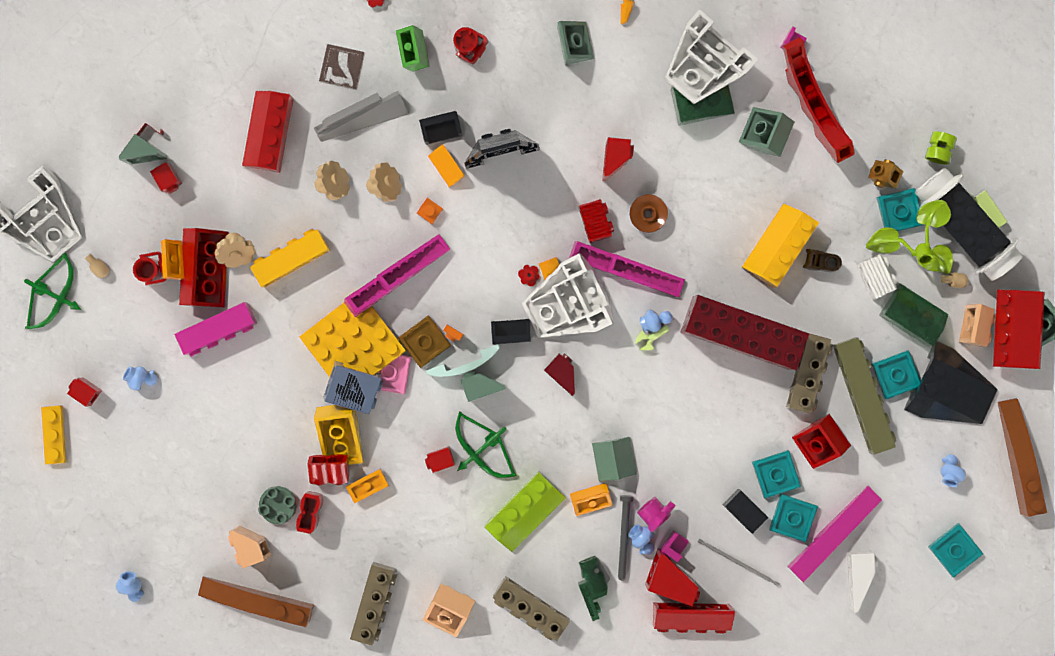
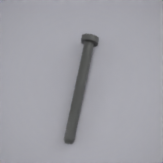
(624, 535)

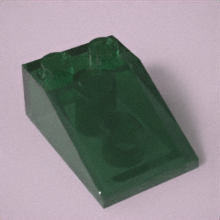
(711, 107)

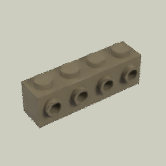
(809, 373)
(372, 604)
(531, 608)

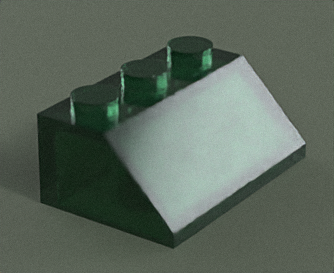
(915, 315)

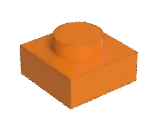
(429, 211)
(452, 333)

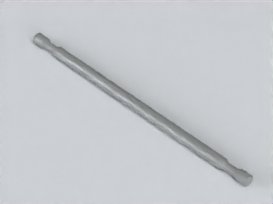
(738, 562)

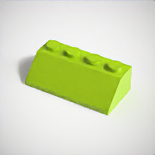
(524, 511)

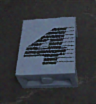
(352, 388)

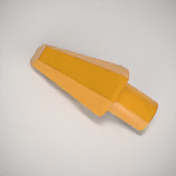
(626, 8)

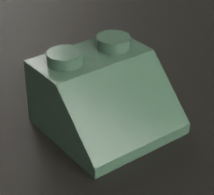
(767, 131)
(479, 385)

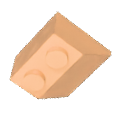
(977, 325)
(449, 610)

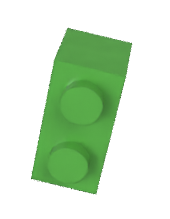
(412, 48)

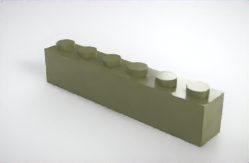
(864, 395)

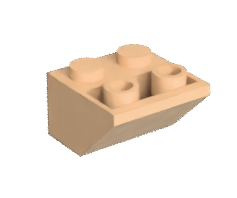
(249, 546)

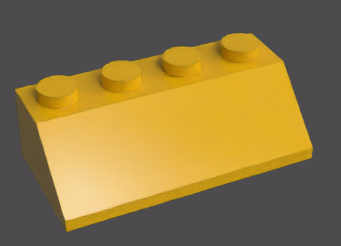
(780, 245)

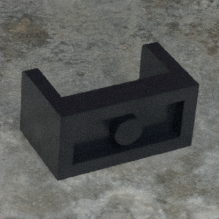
(440, 127)
(510, 331)
(745, 511)

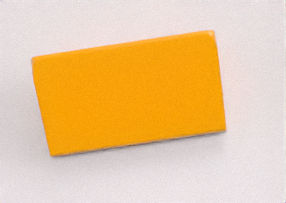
(446, 166)
(591, 499)

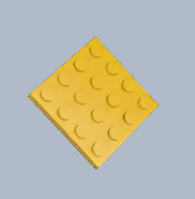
(357, 342)

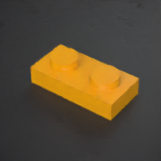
(172, 259)
(367, 486)

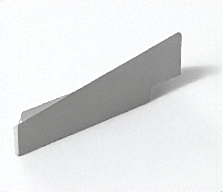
(362, 115)

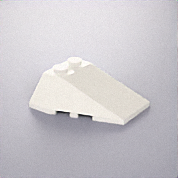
(705, 60)
(569, 301)

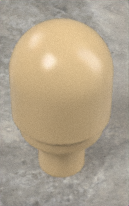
(97, 266)
(955, 280)

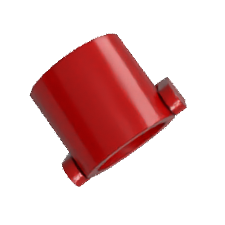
(466, 44)
(149, 269)

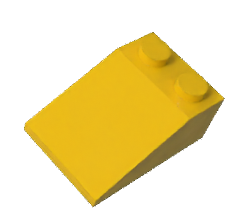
(339, 432)

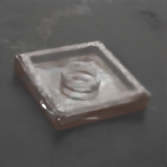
(342, 67)

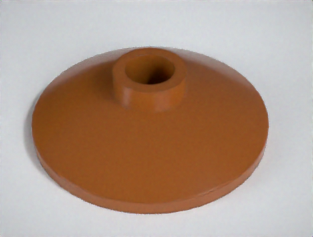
(655, 206)

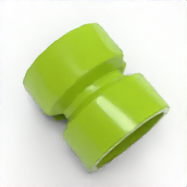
(938, 154)

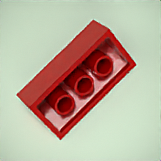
(268, 130)
(203, 276)
(1018, 329)
(696, 617)

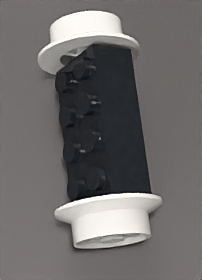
(971, 226)

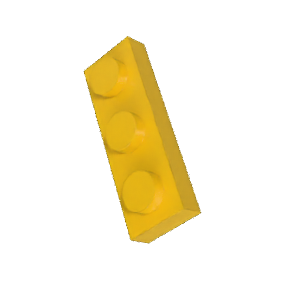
(53, 434)

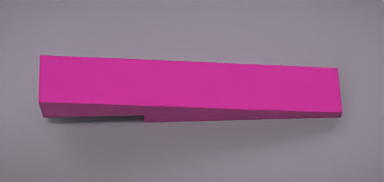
(629, 269)
(396, 275)
(834, 534)

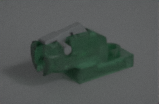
(594, 585)

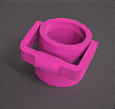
(654, 513)

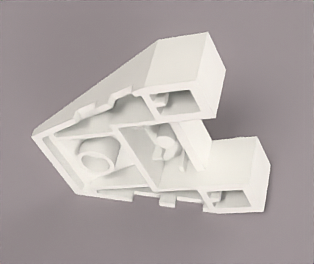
(45, 222)

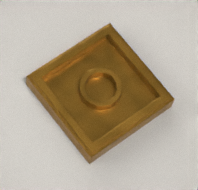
(424, 341)

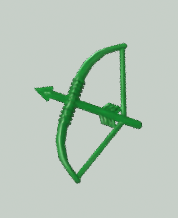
(41, 289)
(474, 455)

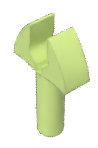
(651, 337)

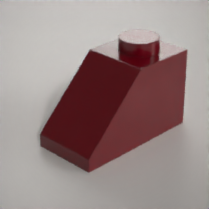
(562, 372)

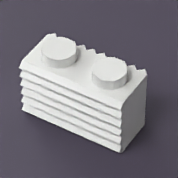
(877, 276)

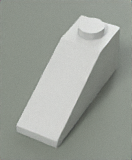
(860, 575)

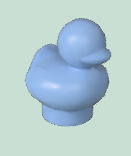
(652, 321)
(137, 376)
(951, 472)
(640, 539)
(130, 585)

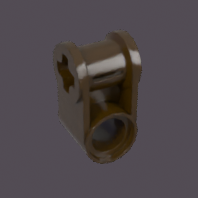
(820, 261)

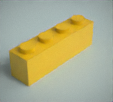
(289, 258)

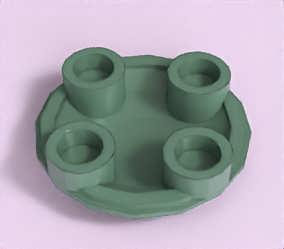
(277, 505)

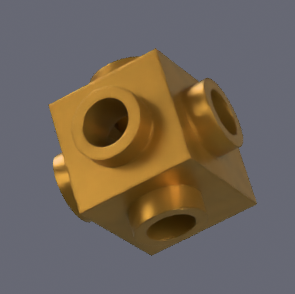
(885, 174)

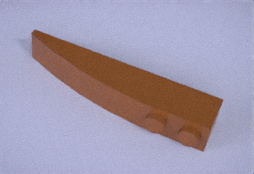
(1022, 459)
(257, 601)

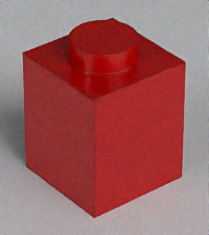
(166, 178)
(83, 391)
(440, 459)

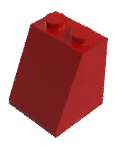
(671, 581)

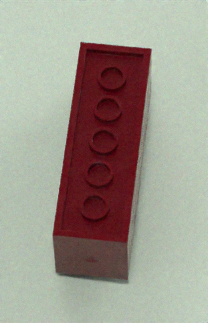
(744, 332)

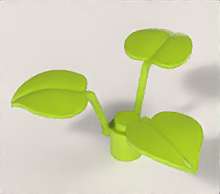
(939, 258)

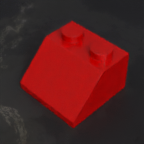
(616, 156)
(821, 441)

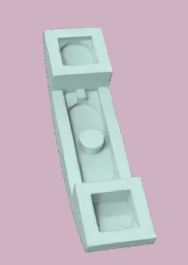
(442, 371)

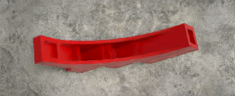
(813, 102)

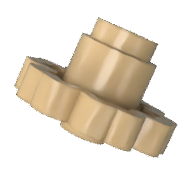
(332, 180)
(384, 182)
(234, 251)

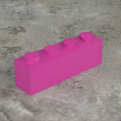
(215, 329)

